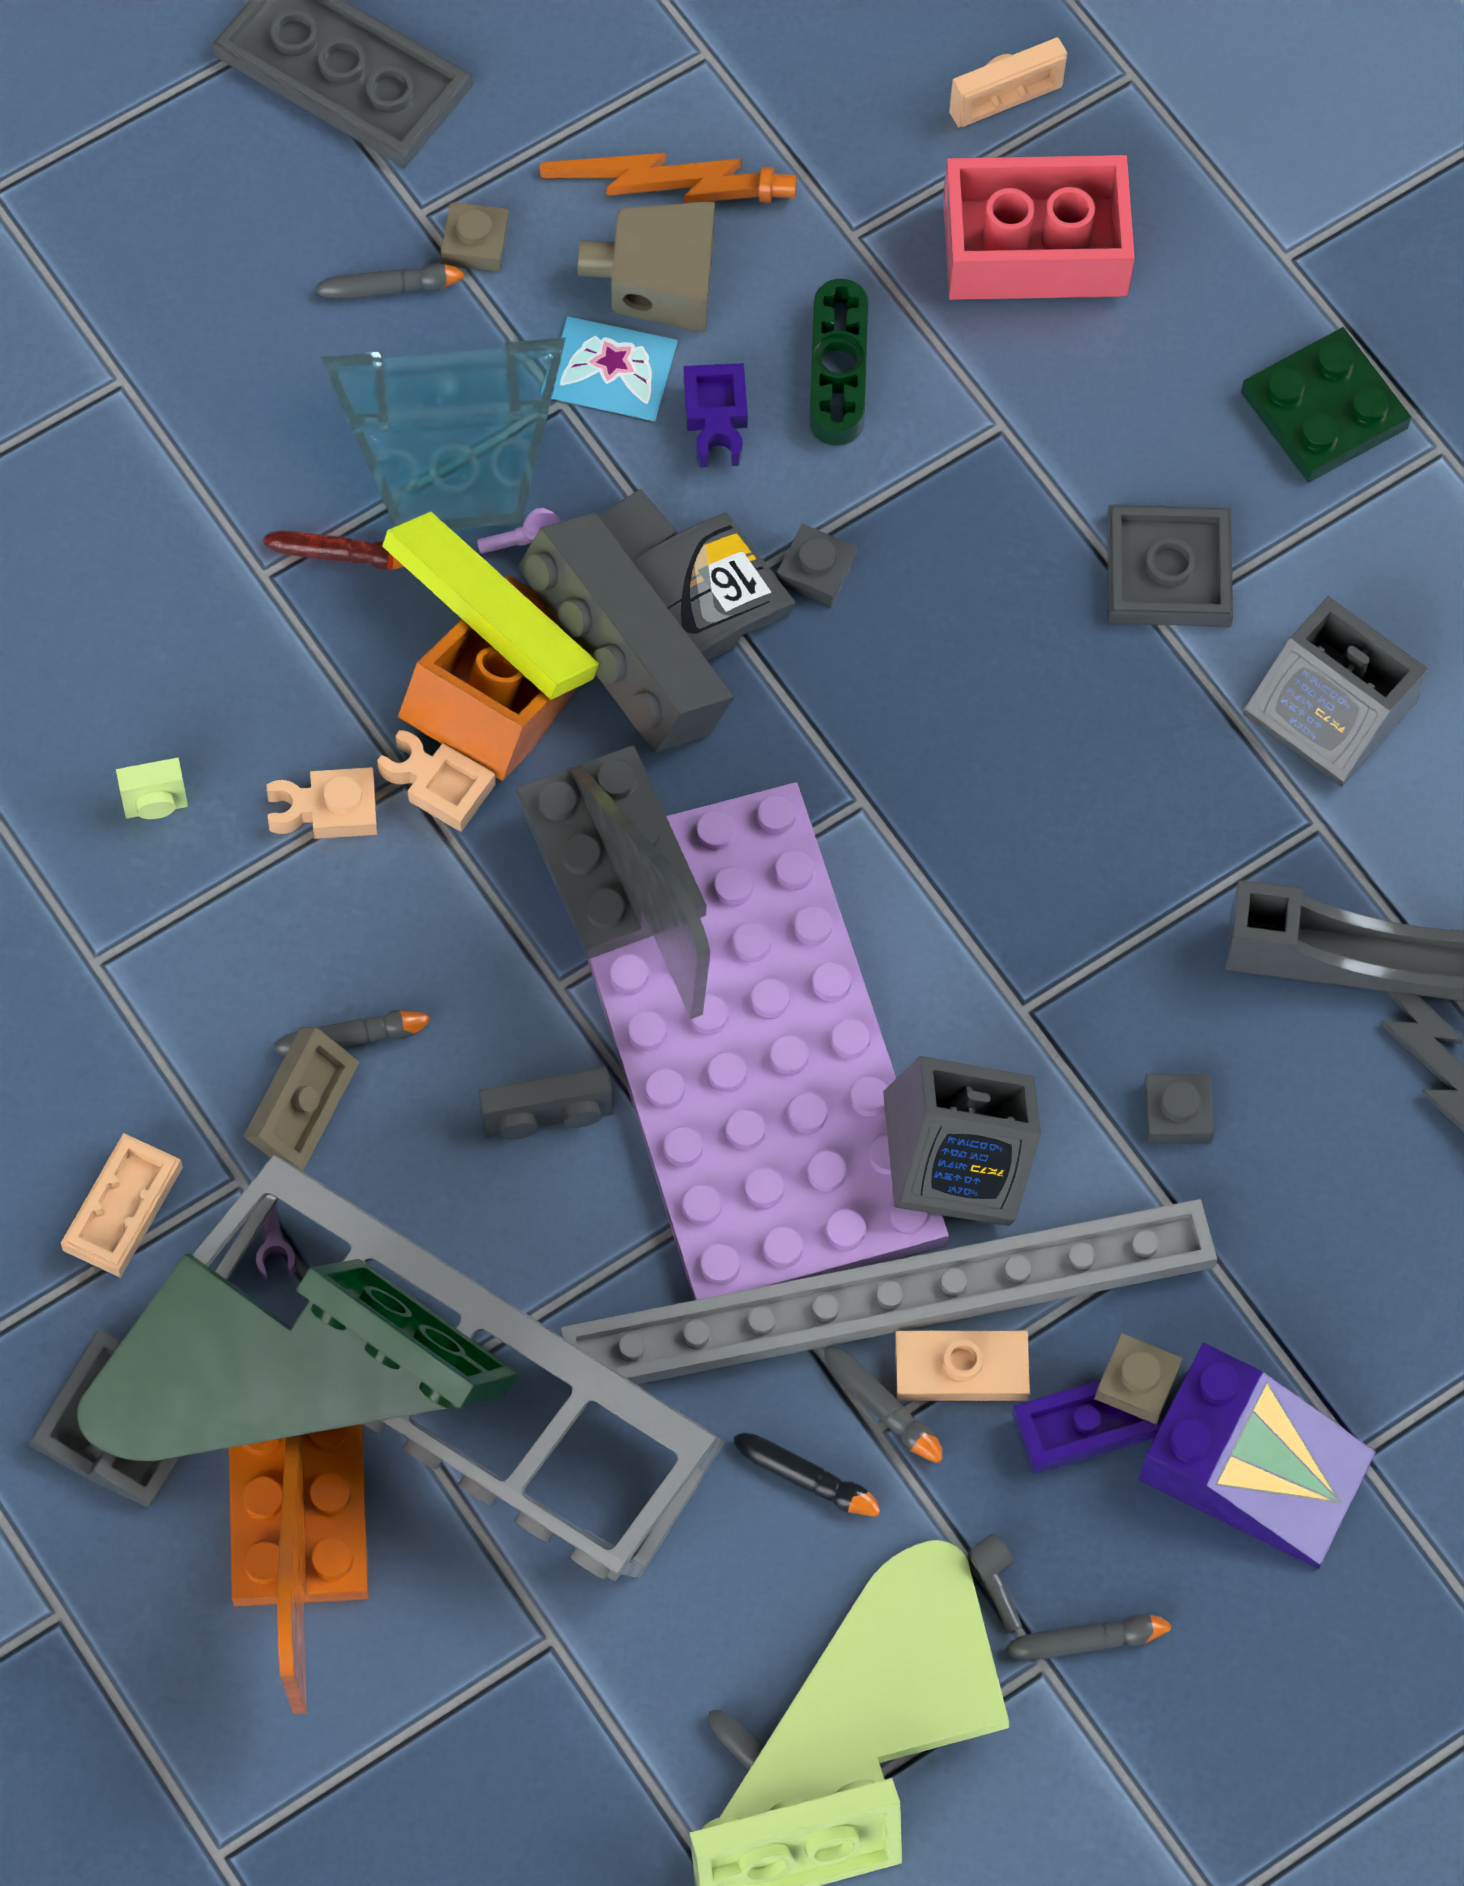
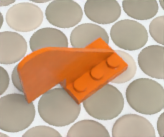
(298, 1533)

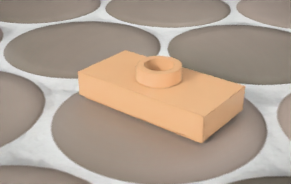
(1007, 82)
(121, 1205)
(962, 1366)

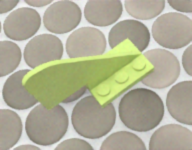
(893, 1682)

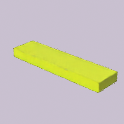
(490, 605)

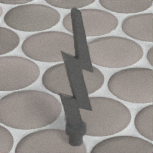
(1423, 1040)

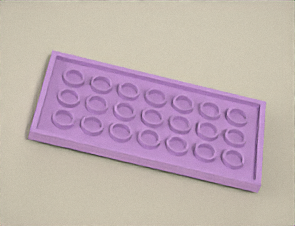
(773, 1097)

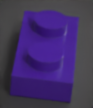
(1075, 1427)

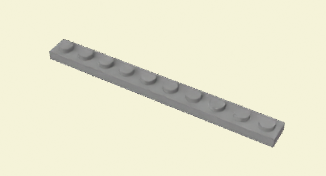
(900, 1294)

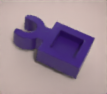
(716, 407)

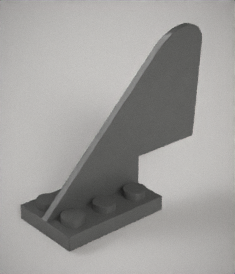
(620, 865)

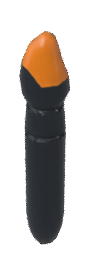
(846, 1495)

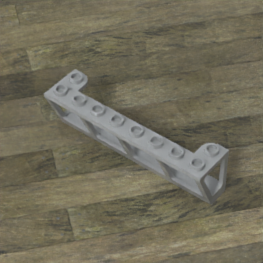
(490, 1313)

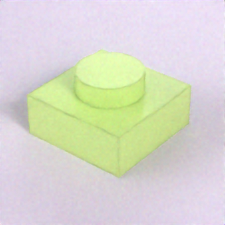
(152, 789)

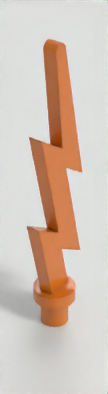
(706, 179)

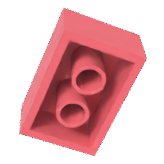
(1038, 227)

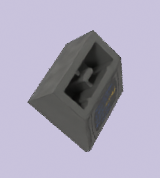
(1336, 691)
(961, 1139)

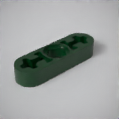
(825, 381)

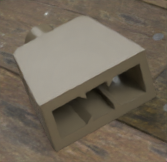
(657, 263)

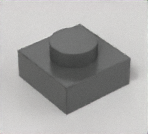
(817, 565)
(1178, 1108)

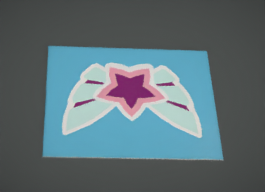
(613, 368)

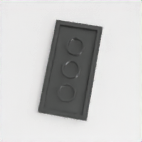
(346, 71)

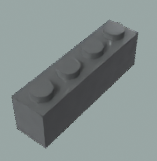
(626, 628)

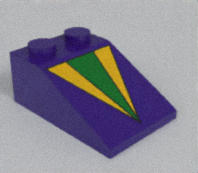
(1256, 1457)

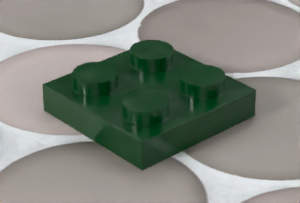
(1325, 404)

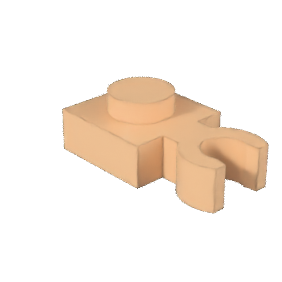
(442, 785)
(337, 804)

